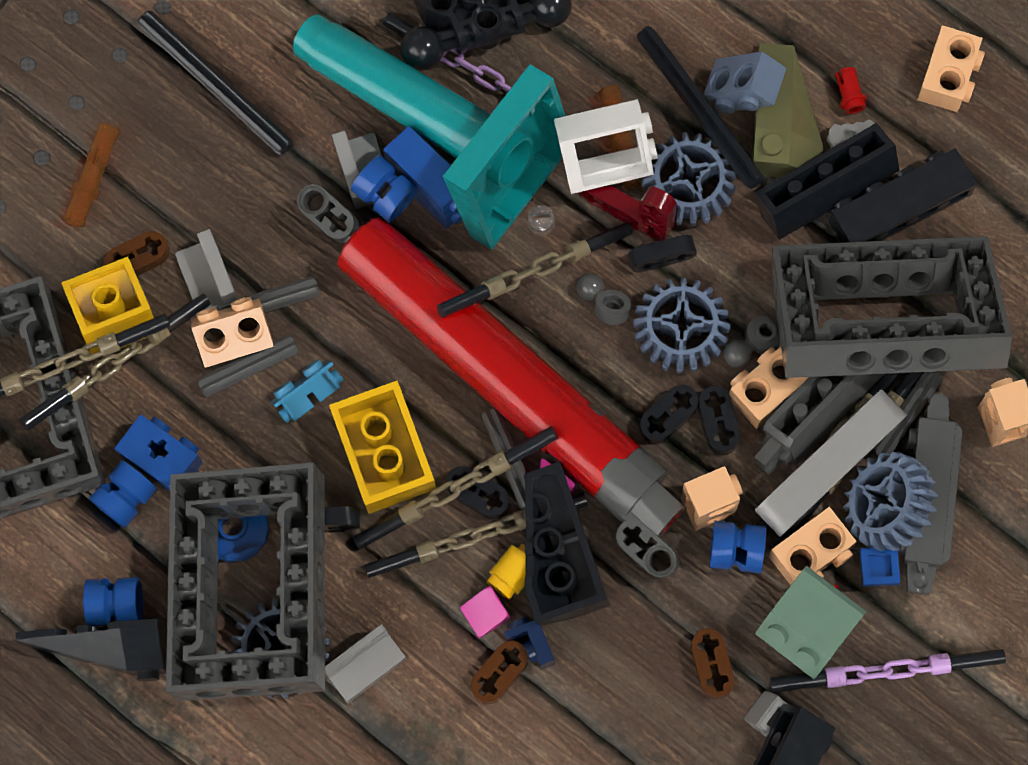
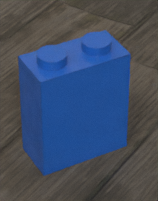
(425, 169)

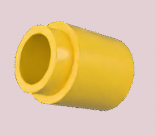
(509, 572)

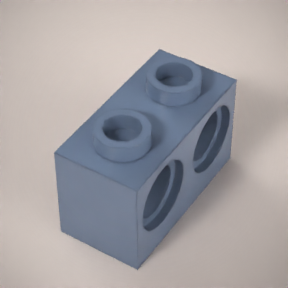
(744, 82)

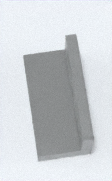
(354, 157)
(206, 271)
(364, 663)

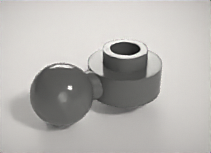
(610, 305)
(739, 352)

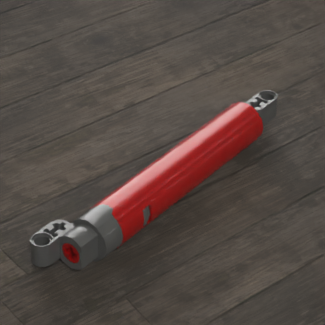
(506, 375)

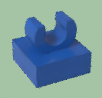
(879, 567)

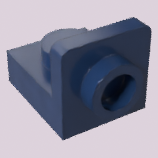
(537, 646)

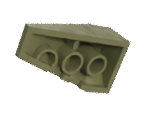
(787, 132)

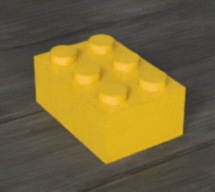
(383, 447)

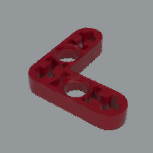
(651, 216)

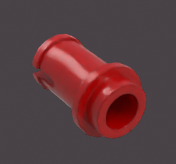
(852, 98)

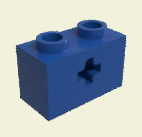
(142, 441)

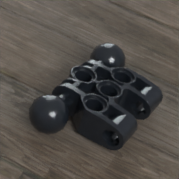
(462, 26)

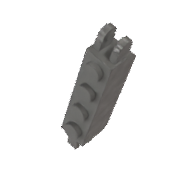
(809, 417)
(937, 447)

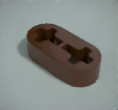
(137, 246)
(721, 661)
(493, 666)

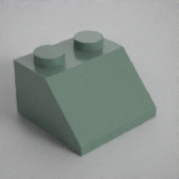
(810, 622)

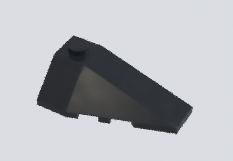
(560, 565)
(126, 646)

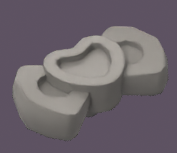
(839, 133)

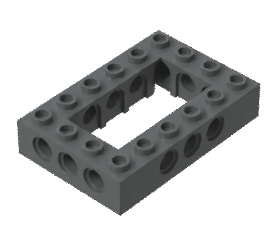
(31, 312)
(959, 341)
(196, 504)

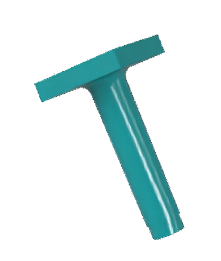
(497, 155)

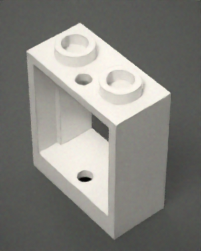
(611, 167)

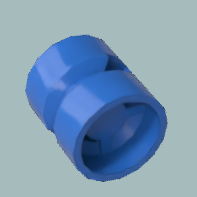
(375, 180)
(123, 493)
(737, 546)
(112, 601)

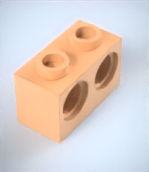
(948, 68)
(235, 341)
(775, 390)
(1005, 411)
(711, 497)
(807, 543)

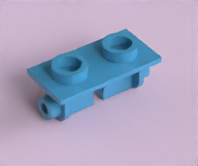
(294, 396)

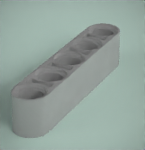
(830, 462)

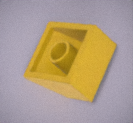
(107, 300)

